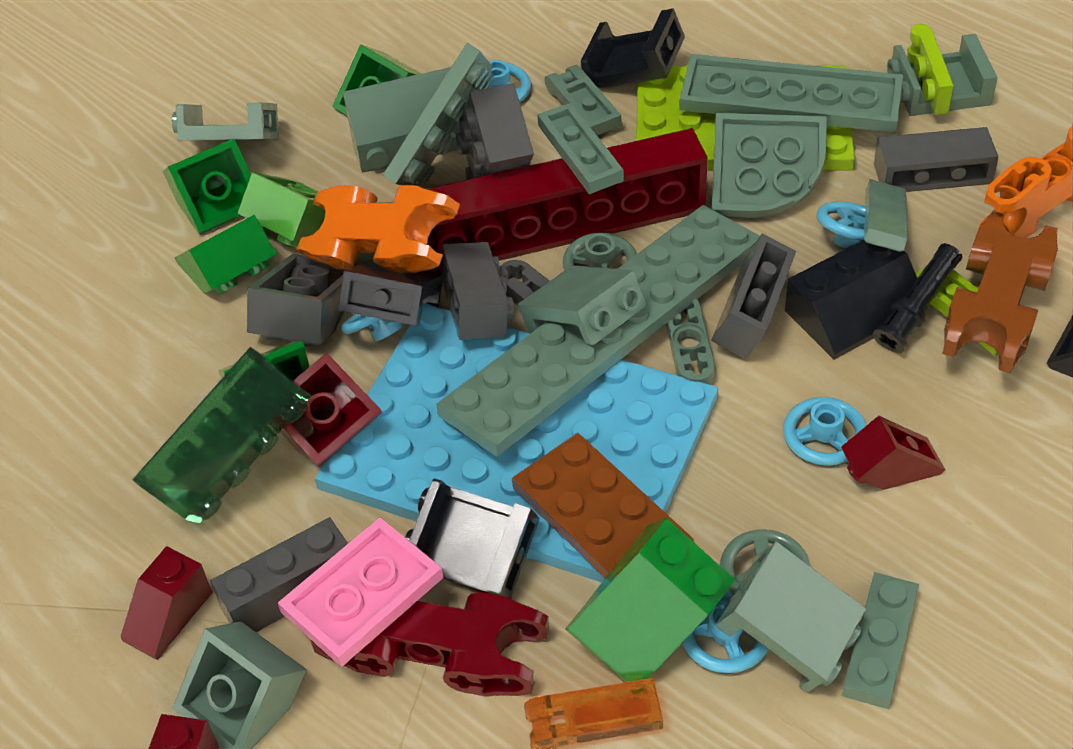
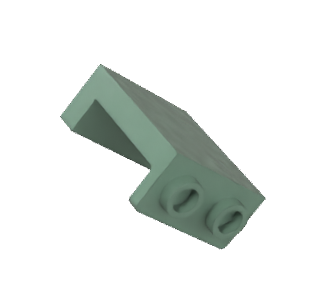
(969, 70)
(262, 124)
(588, 297)
(794, 615)

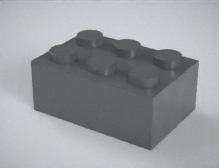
(494, 132)

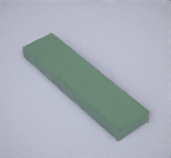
(885, 216)

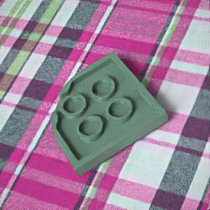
(765, 162)

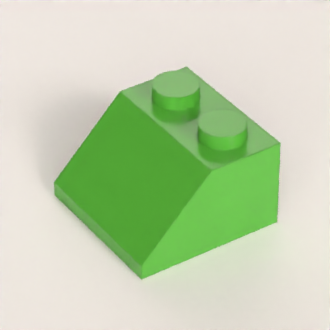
(282, 207)

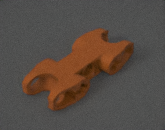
(994, 310)

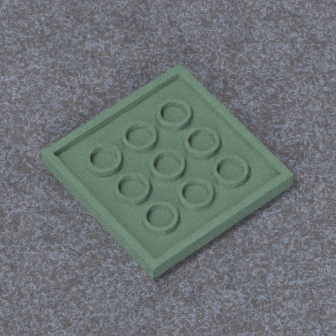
(433, 128)

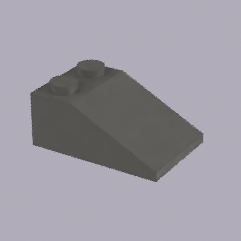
(296, 302)

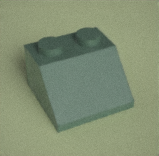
(238, 685)

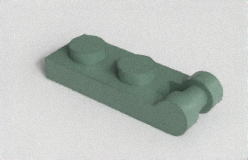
(589, 101)

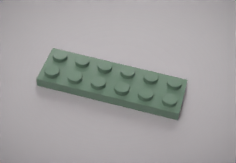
(775, 88)

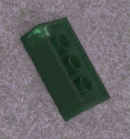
(223, 437)

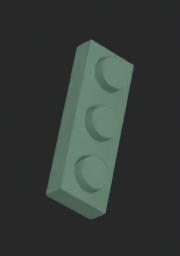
(580, 148)
(881, 640)

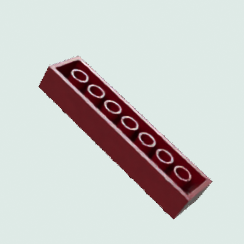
(550, 208)

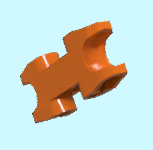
(1033, 188)
(390, 230)

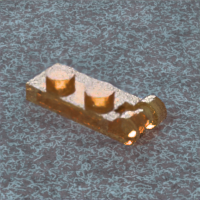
(594, 714)

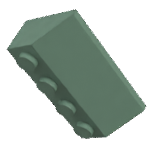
(386, 113)

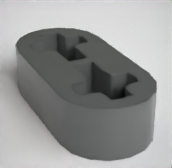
(531, 279)

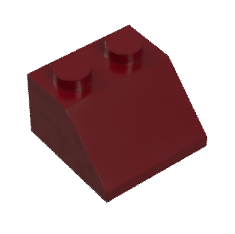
(332, 414)

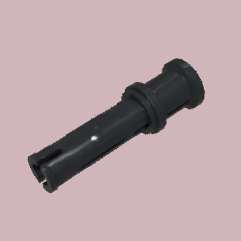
(910, 310)

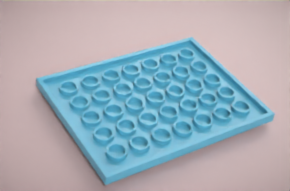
(630, 414)

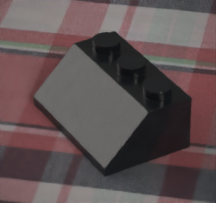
(848, 295)

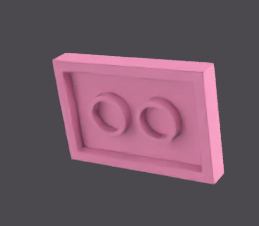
(360, 591)

